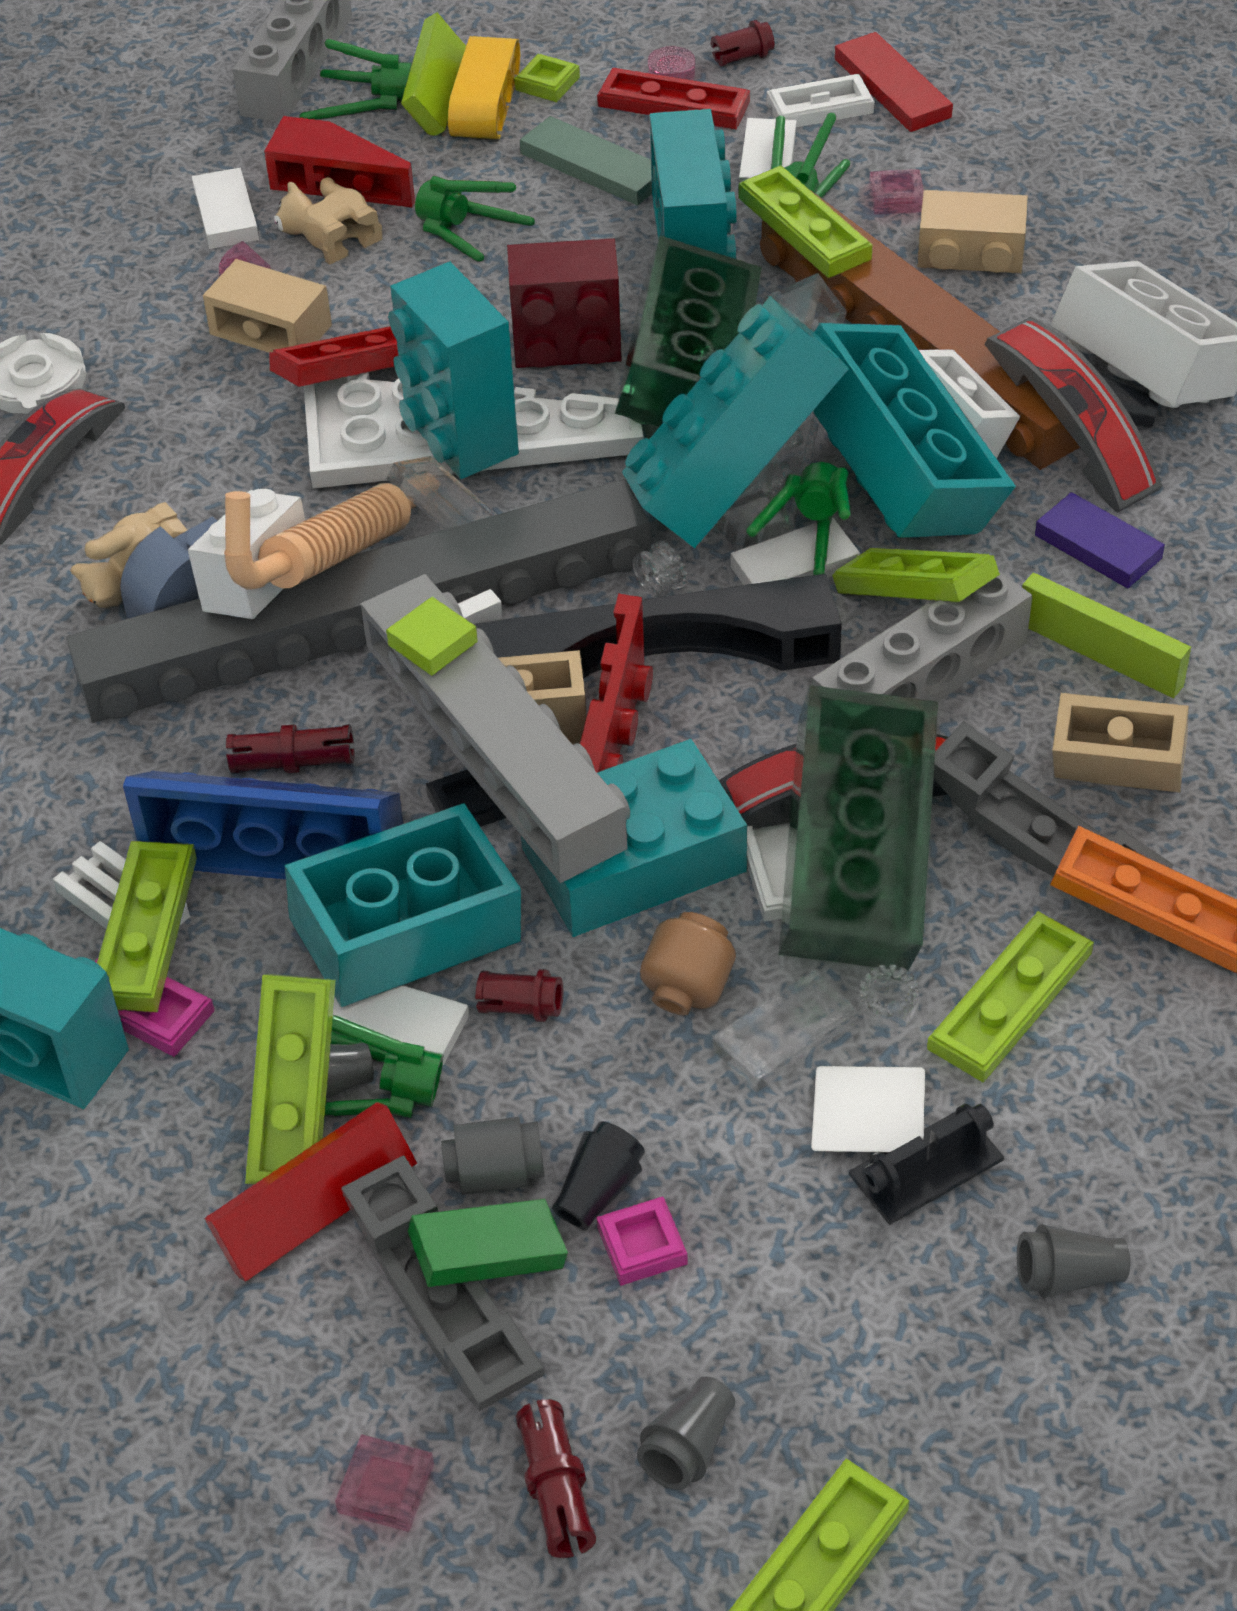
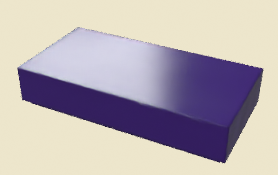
(1099, 540)

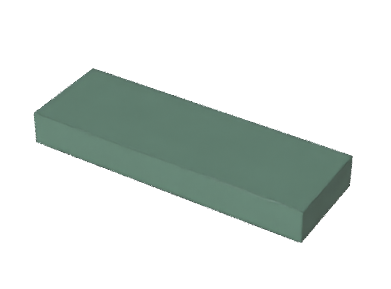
(589, 159)

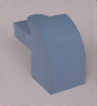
(160, 571)

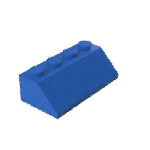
(253, 823)

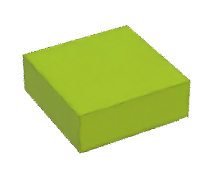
(547, 77)
(431, 635)

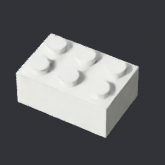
(1150, 332)

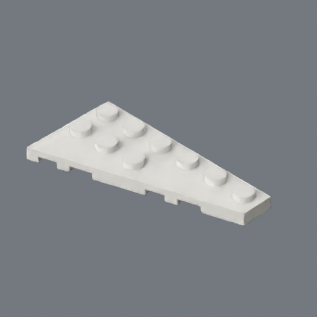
(360, 433)

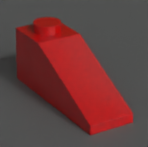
(317, 149)

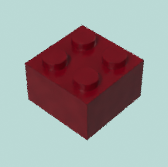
(565, 302)

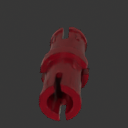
(290, 748)
(555, 1479)

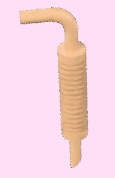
(314, 543)

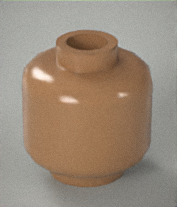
(688, 963)

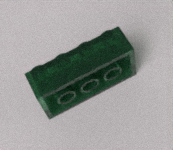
(682, 318)
(859, 828)

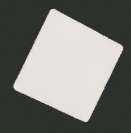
(867, 1108)

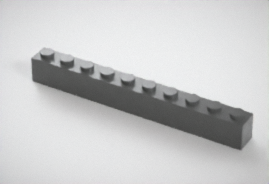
(512, 553)

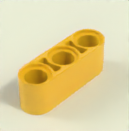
(483, 87)

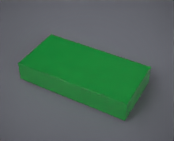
(487, 1242)

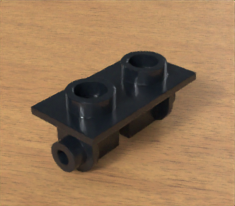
(931, 1166)

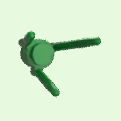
(386, 80)
(805, 170)
(442, 204)
(818, 496)
(406, 1072)

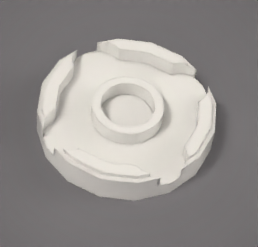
(34, 382)

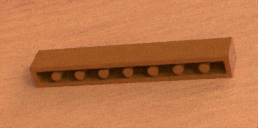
(898, 294)

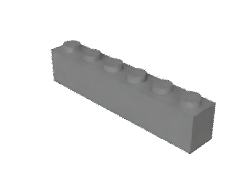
(506, 741)

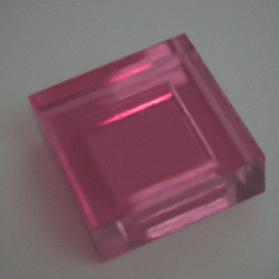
(896, 191)
(384, 1483)

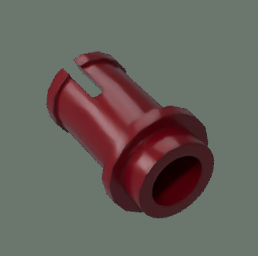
(743, 43)
(520, 994)

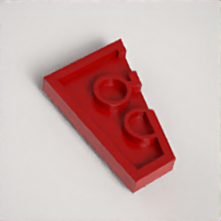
(623, 682)

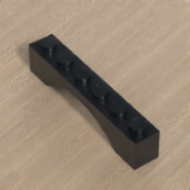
(770, 622)

